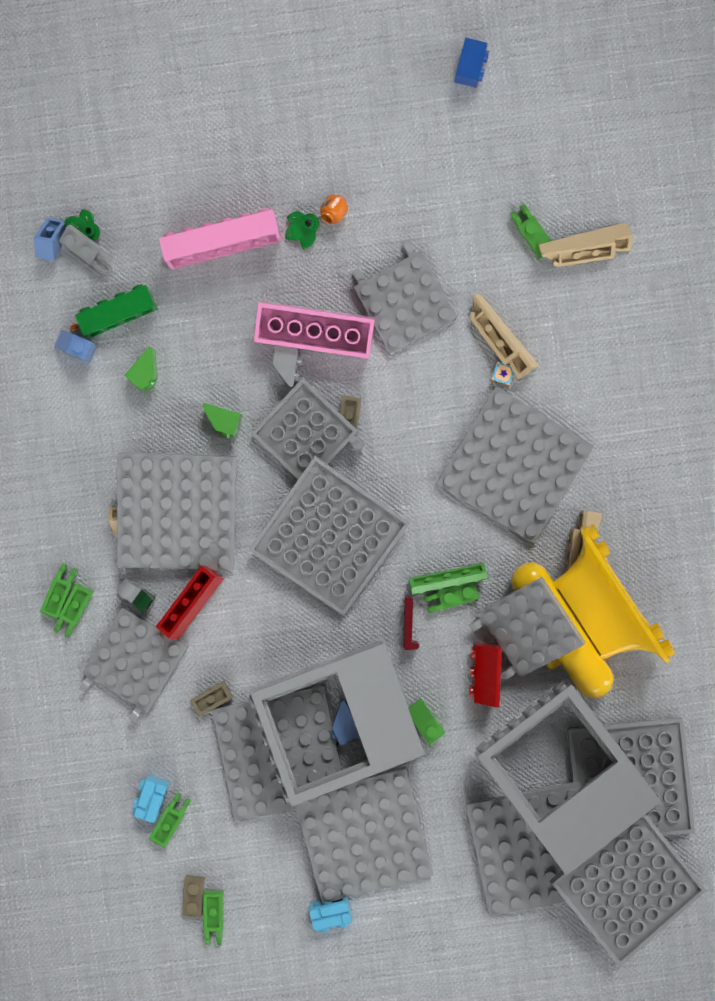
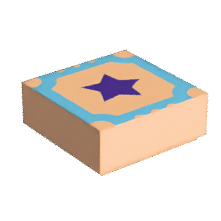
(502, 373)

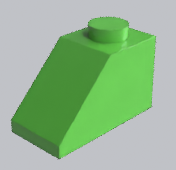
(144, 370)
(223, 420)
(425, 721)

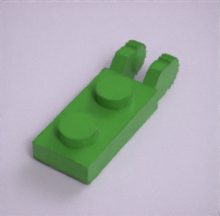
(530, 230)
(58, 592)
(453, 596)
(74, 608)
(168, 822)
(213, 914)

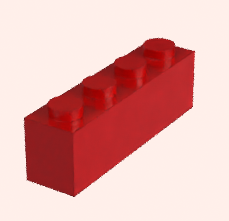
(189, 602)

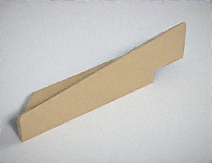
(588, 246)
(501, 338)
(575, 539)

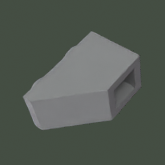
(286, 363)

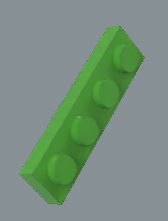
(448, 578)

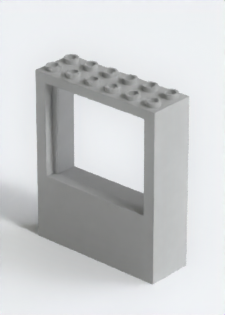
(376, 709)
(592, 813)

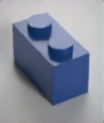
(471, 62)

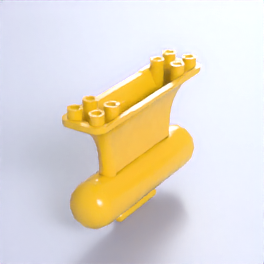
(600, 613)

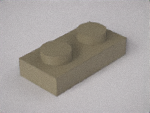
(351, 409)
(211, 698)
(193, 896)

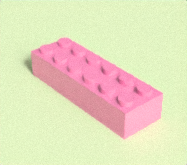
(220, 239)
(314, 329)

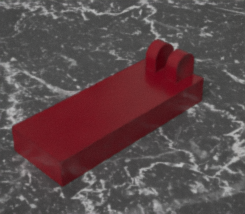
(409, 644)

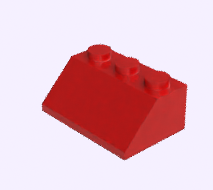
(486, 674)

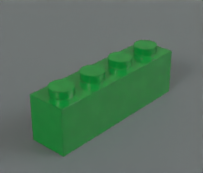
(116, 312)

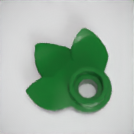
(84, 223)
(300, 231)

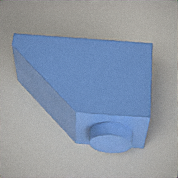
(47, 239)
(75, 346)
(343, 725)

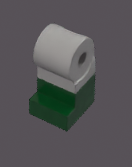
(136, 594)

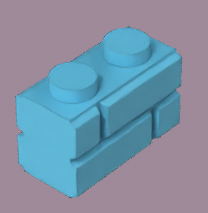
(150, 799)
(330, 914)

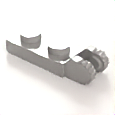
(85, 248)

